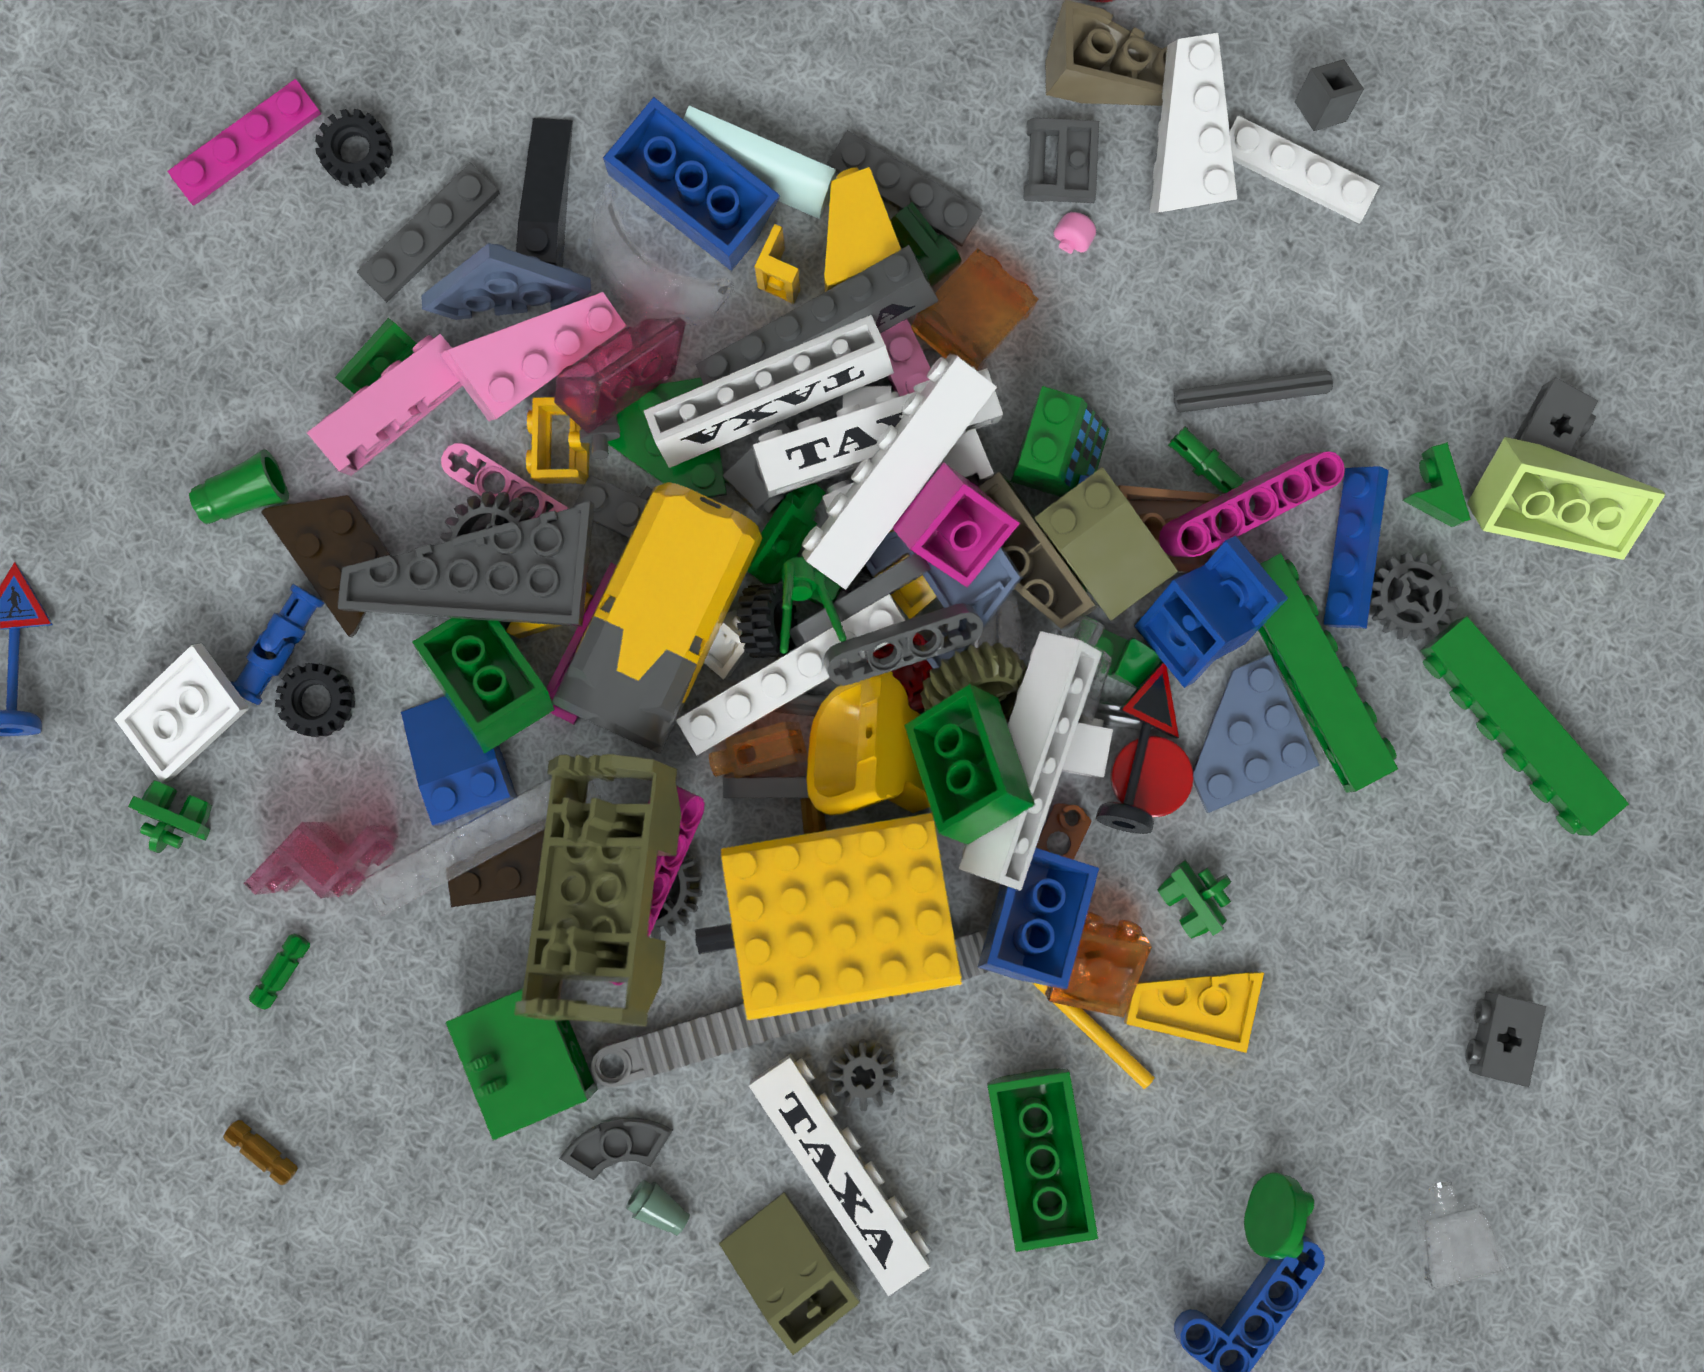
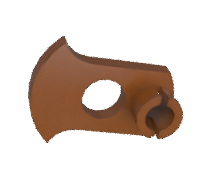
(1056, 822)

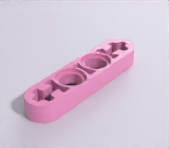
(514, 485)

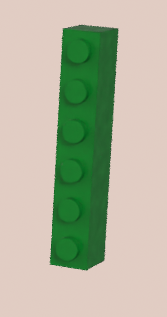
(1323, 685)
(1523, 728)

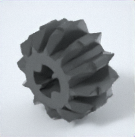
(867, 1061)

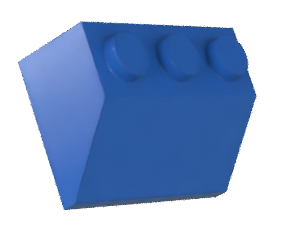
(1041, 926)

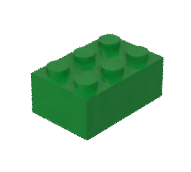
(484, 678)
(969, 765)

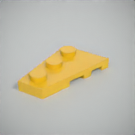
(1200, 1009)

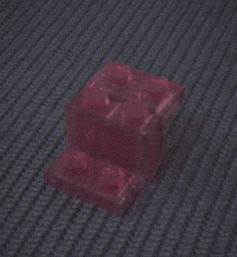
(322, 860)

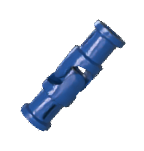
(280, 638)

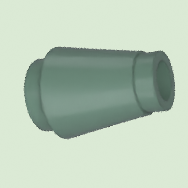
(655, 1207)

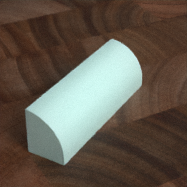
(796, 178)

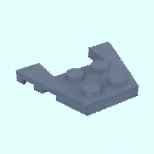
(984, 593)

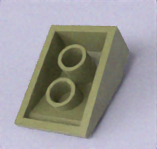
(1106, 543)

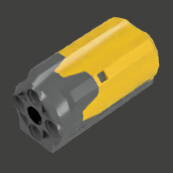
(659, 615)

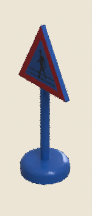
(18, 610)

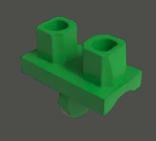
(156, 805)
(1206, 914)

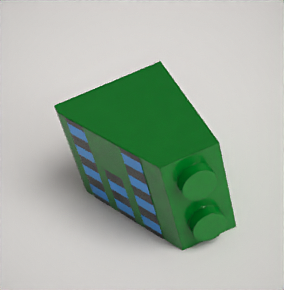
(1059, 443)

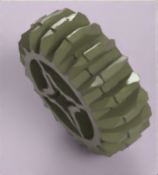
(987, 667)

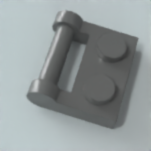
(1074, 164)

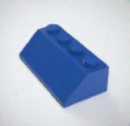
(691, 183)

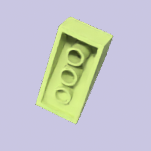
(1561, 500)

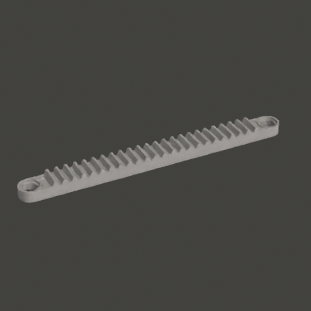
(730, 1029)

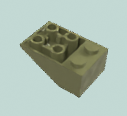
(790, 1273)

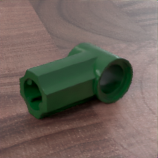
(932, 250)

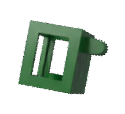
(519, 1064)

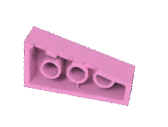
(387, 407)

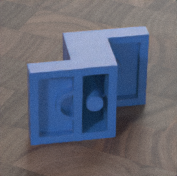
(1210, 611)

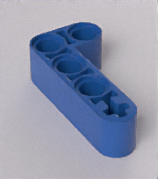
(1254, 1302)

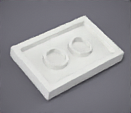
(181, 712)

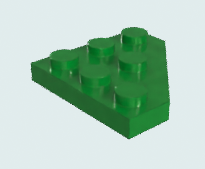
(637, 444)

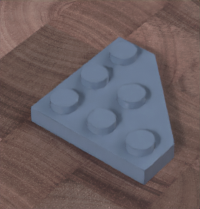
(503, 282)
(1251, 738)

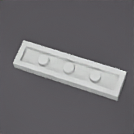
(1301, 170)

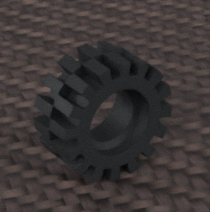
(344, 128)
(762, 620)
(291, 700)

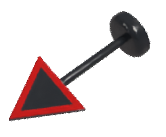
(1154, 707)

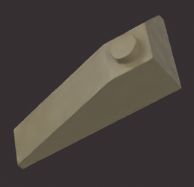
(1101, 61)

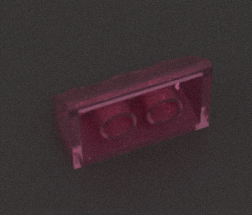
(620, 371)

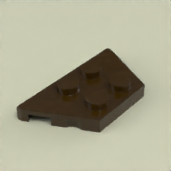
(322, 541)

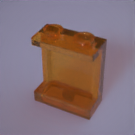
(975, 310)

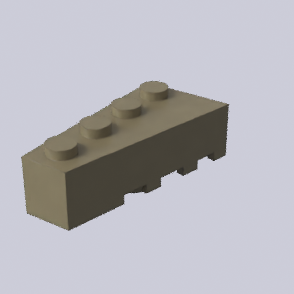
(1046, 575)

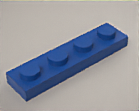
(1356, 547)

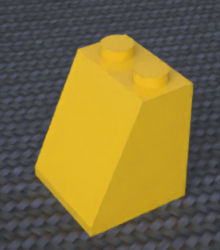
(857, 227)

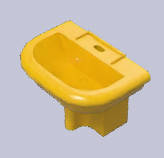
(863, 750)

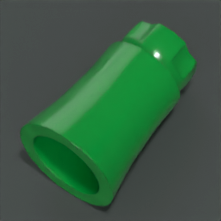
(240, 489)

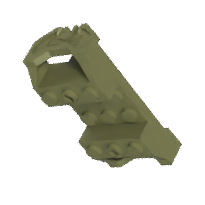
(599, 890)

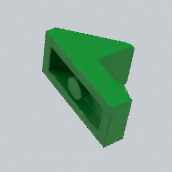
(1446, 497)
(1130, 658)

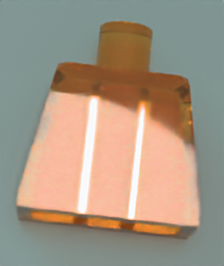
(774, 745)

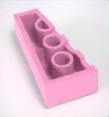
(524, 357)

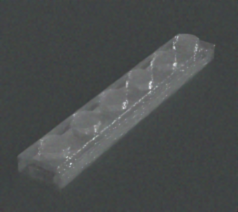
(462, 848)

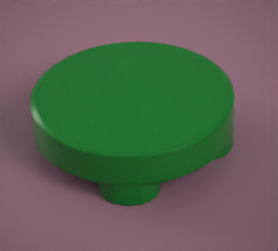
(1277, 1216)

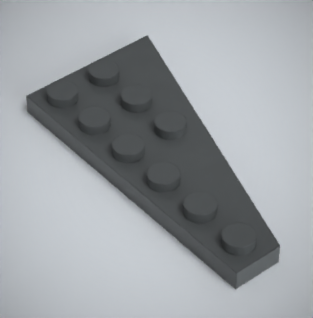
(495, 574)

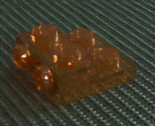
(1105, 967)

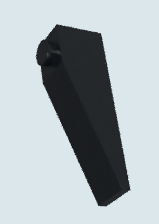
(545, 191)

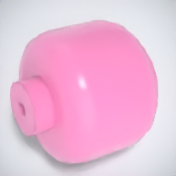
(1075, 232)

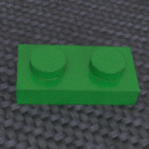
(378, 353)

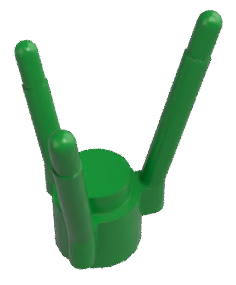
(798, 584)

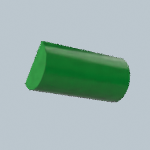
(1042, 1159)

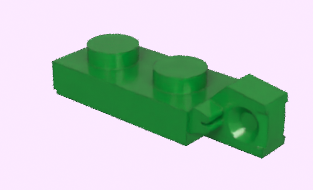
(785, 533)

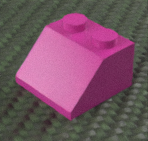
(954, 525)

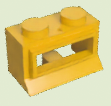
(539, 456)

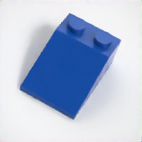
(451, 766)

